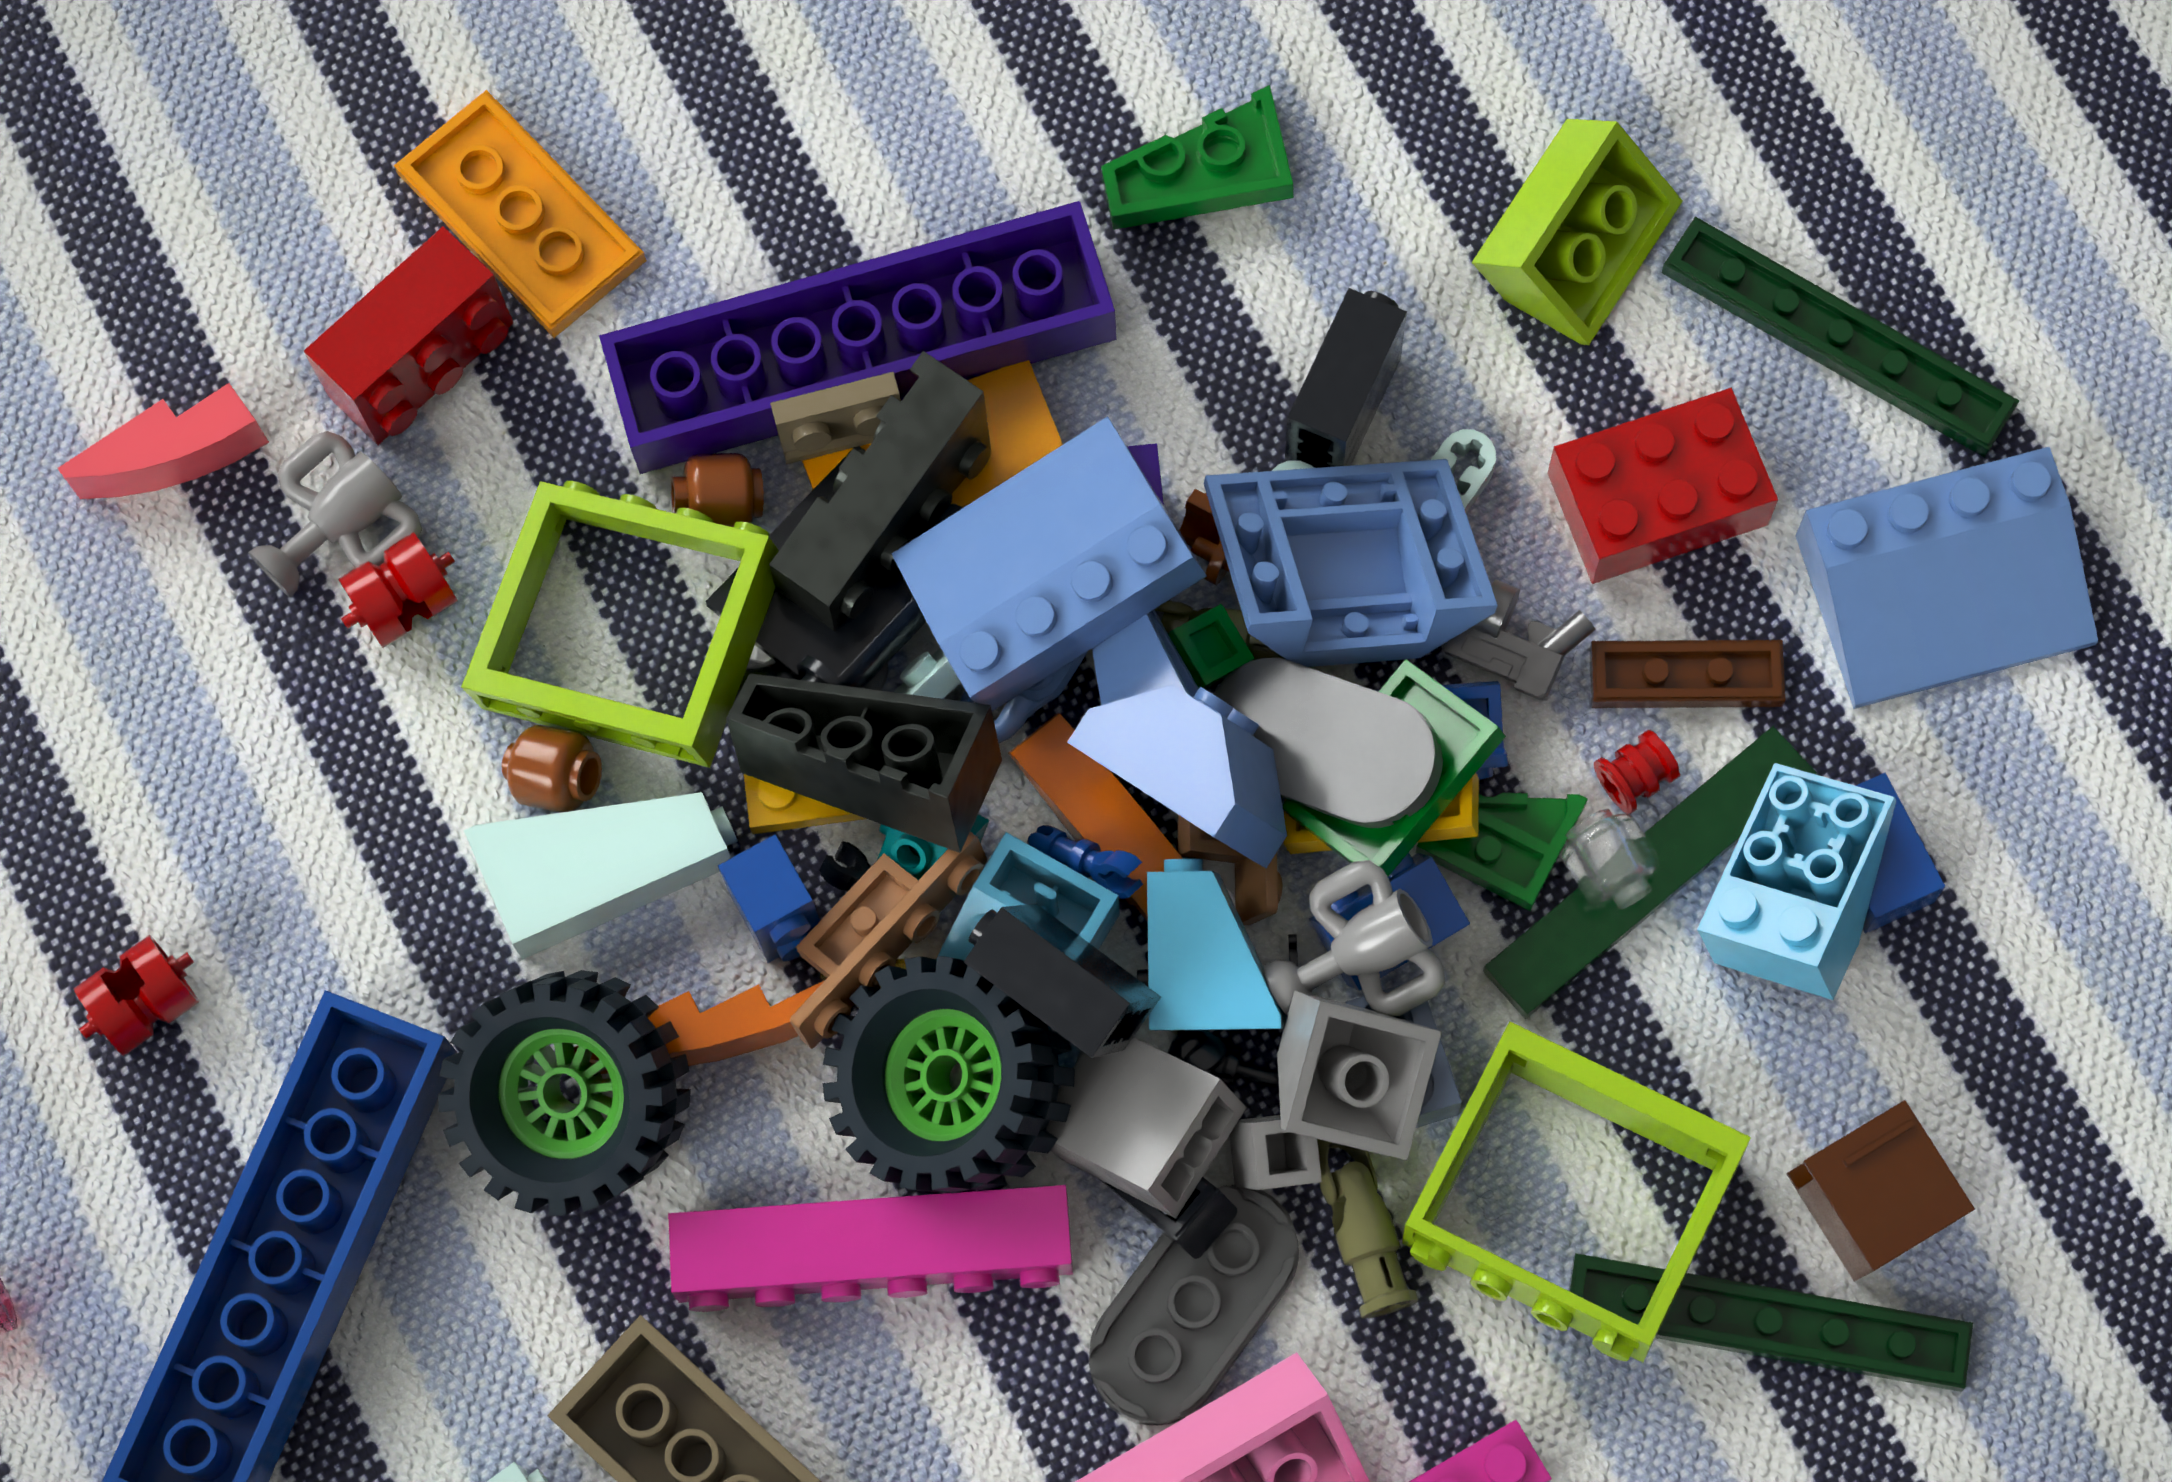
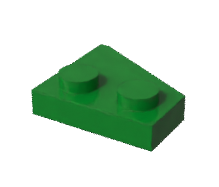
(1514, 844)

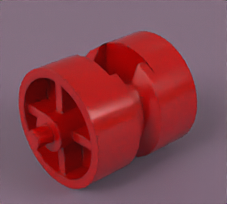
(398, 589)
(136, 995)

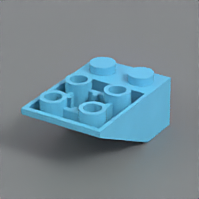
(1027, 876)
(1799, 882)

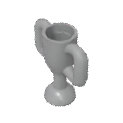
(338, 512)
(1365, 945)

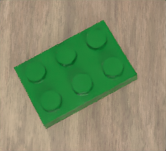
(1465, 743)

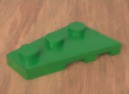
(1212, 168)

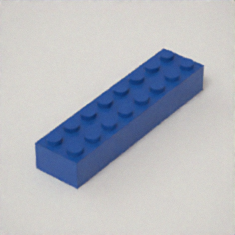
(286, 1251)

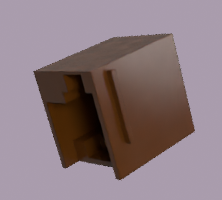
(1880, 1191)

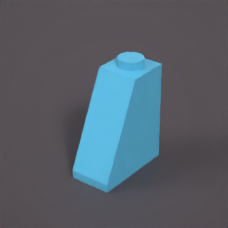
(1202, 956)

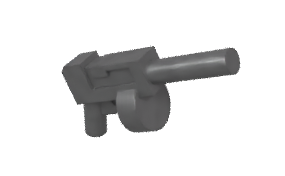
(1527, 663)

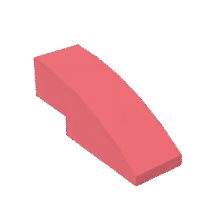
(164, 449)

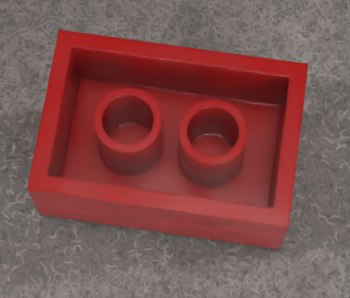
(410, 336)
(1662, 485)

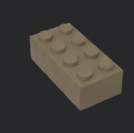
(663, 1420)

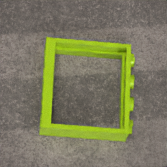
(685, 738)
(1609, 1097)

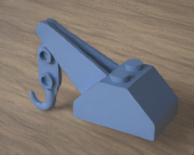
(1169, 739)

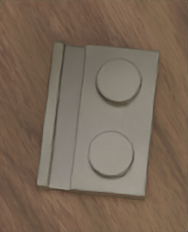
(832, 417)

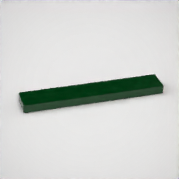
(1840, 336)
(1686, 845)
(1786, 1324)

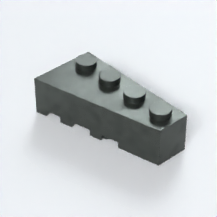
(885, 494)
(870, 752)

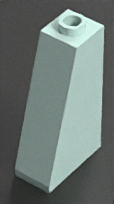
(595, 864)

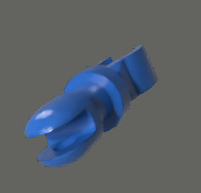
(1085, 857)

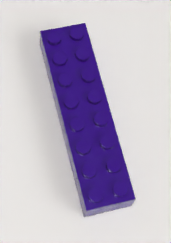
(966, 300)

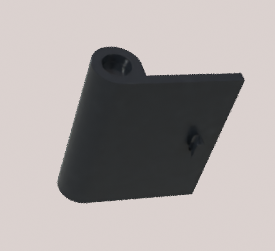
(860, 644)

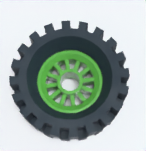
(496, 1104)
(936, 1138)

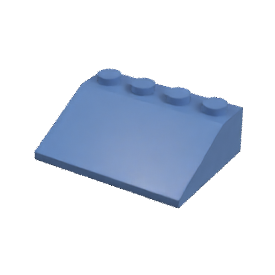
(1047, 566)
(1949, 577)

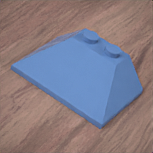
(1351, 559)

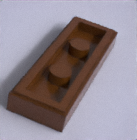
(1687, 674)

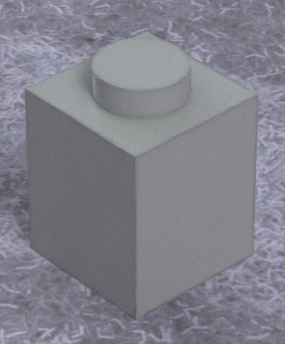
(1272, 1157)

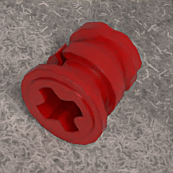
(1637, 771)

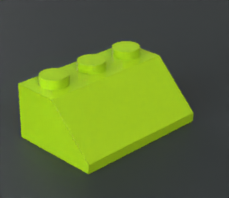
(1578, 228)

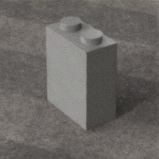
(1145, 1123)

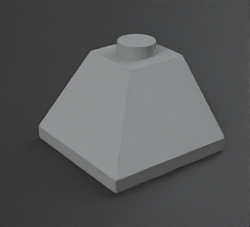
(1353, 1075)

